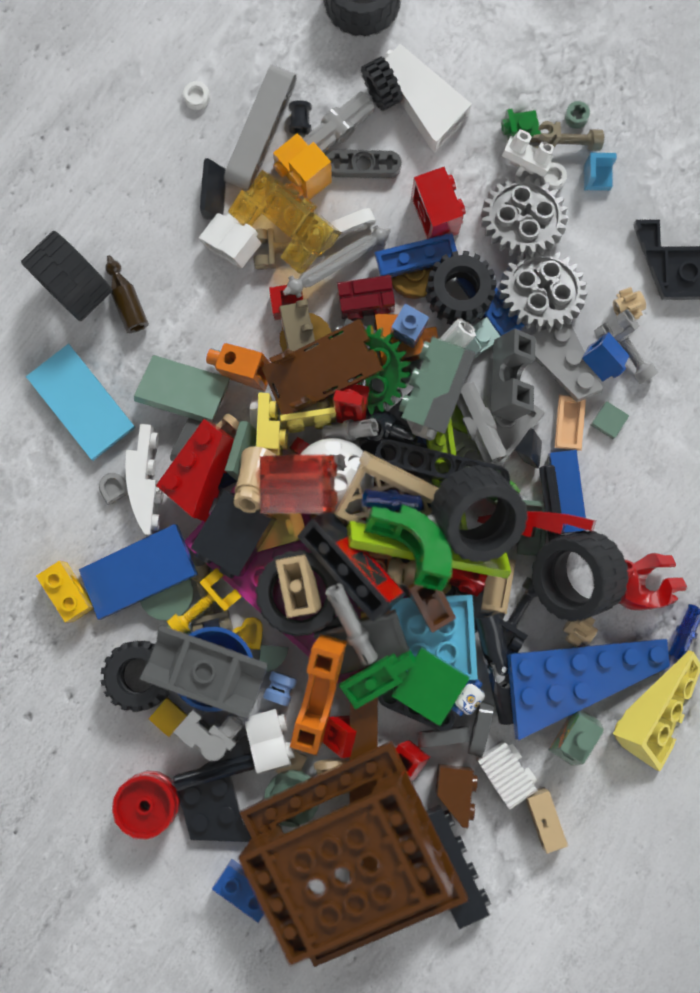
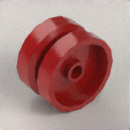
(131, 813)

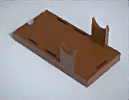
(305, 375)

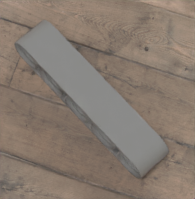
(260, 127)

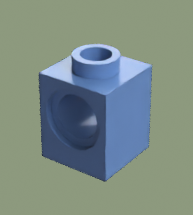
(409, 325)

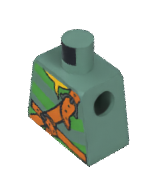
(577, 738)

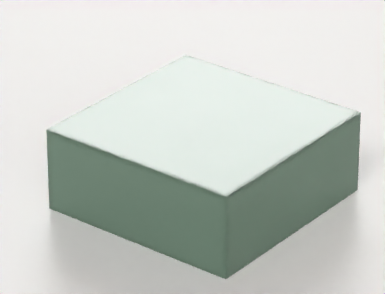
(609, 420)

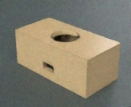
(550, 830)

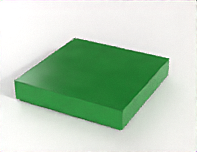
(431, 686)

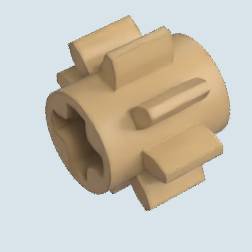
(628, 300)
(580, 631)

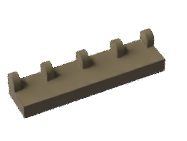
(299, 333)

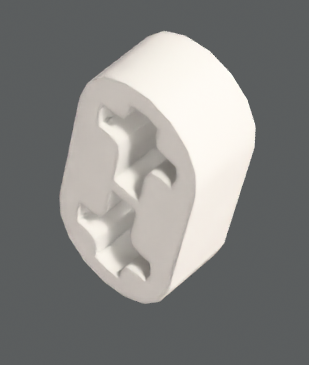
(354, 223)

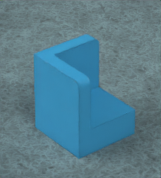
(599, 171)

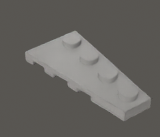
(508, 431)

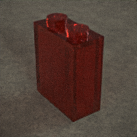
(298, 484)

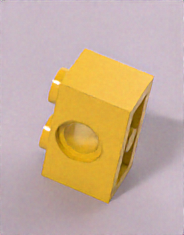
(65, 591)

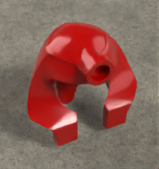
(638, 596)

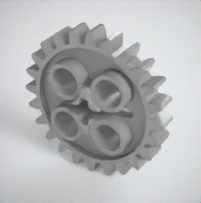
(524, 216)
(564, 283)

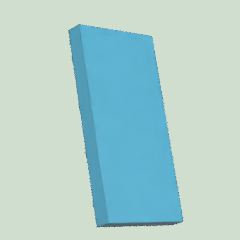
(80, 402)

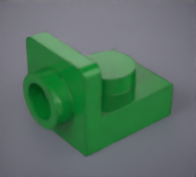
(523, 121)

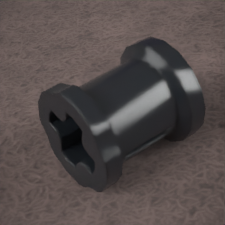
(300, 117)

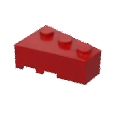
(197, 470)

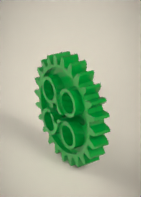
(392, 372)

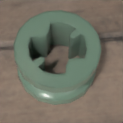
(572, 121)

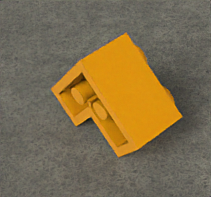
(304, 166)

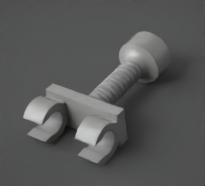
(628, 323)

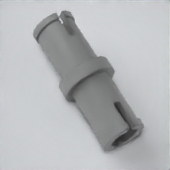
(351, 429)

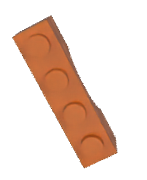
(322, 682)

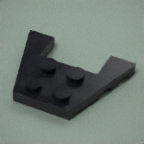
(672, 267)
(213, 807)

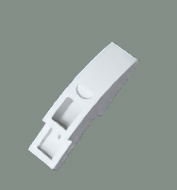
(142, 490)

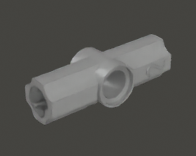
(341, 122)
(480, 424)

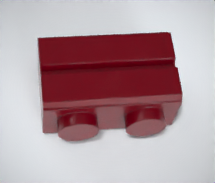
(366, 297)

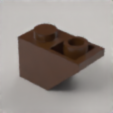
(455, 790)

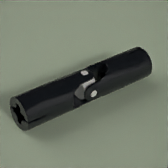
(495, 652)

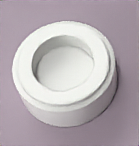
(196, 95)
(555, 176)

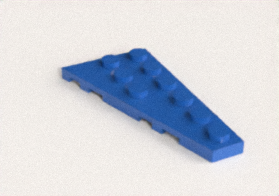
(566, 680)

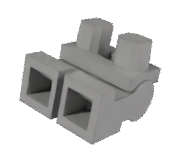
(211, 740)

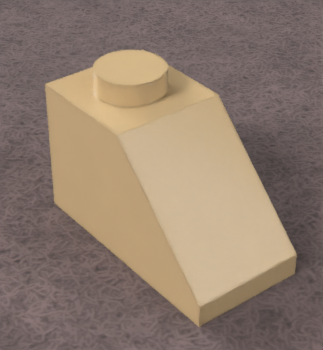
(298, 586)

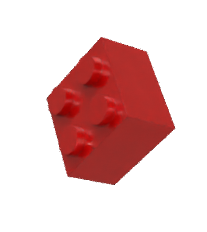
(437, 203)

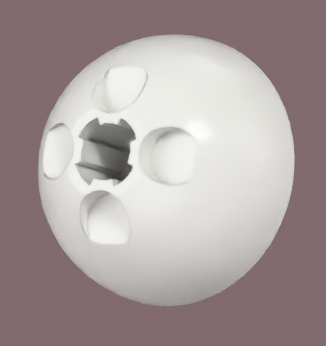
(347, 459)

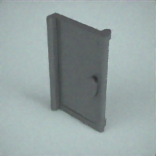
(384, 635)

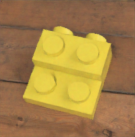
(269, 430)

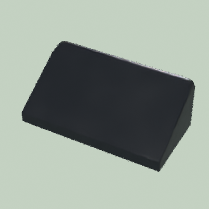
(212, 189)

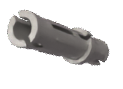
(356, 634)

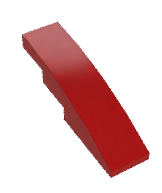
(551, 522)

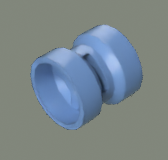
(281, 682)

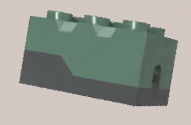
(436, 387)

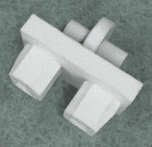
(526, 156)

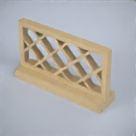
(393, 477)

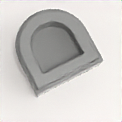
(112, 487)

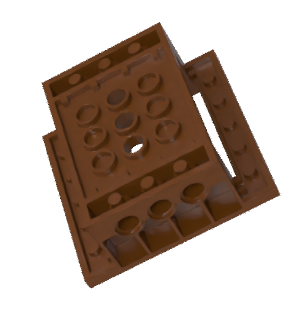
(390, 824)

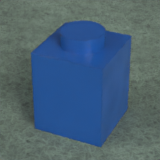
(606, 357)

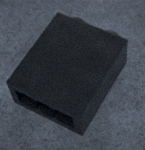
(232, 536)

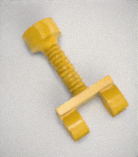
(181, 623)

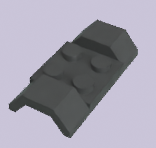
(204, 671)

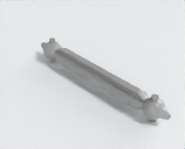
(336, 261)

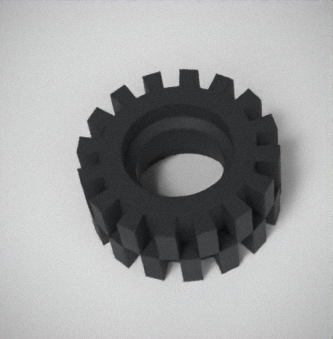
(381, 83)

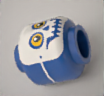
(469, 698)

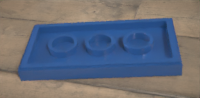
(138, 572)

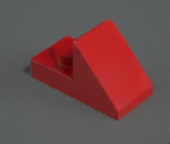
(351, 403)

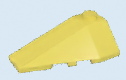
(650, 720)

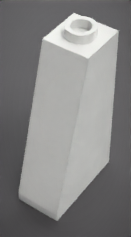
(427, 98)

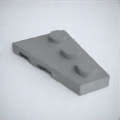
(562, 356)

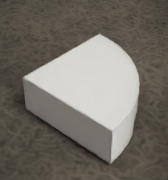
(254, 411)

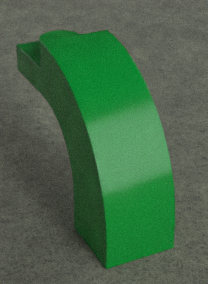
(421, 537)

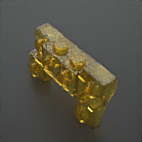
(295, 217)

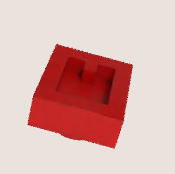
(339, 736)

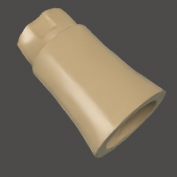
(248, 484)

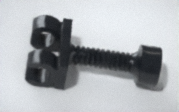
(511, 624)

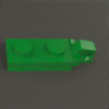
(377, 678)

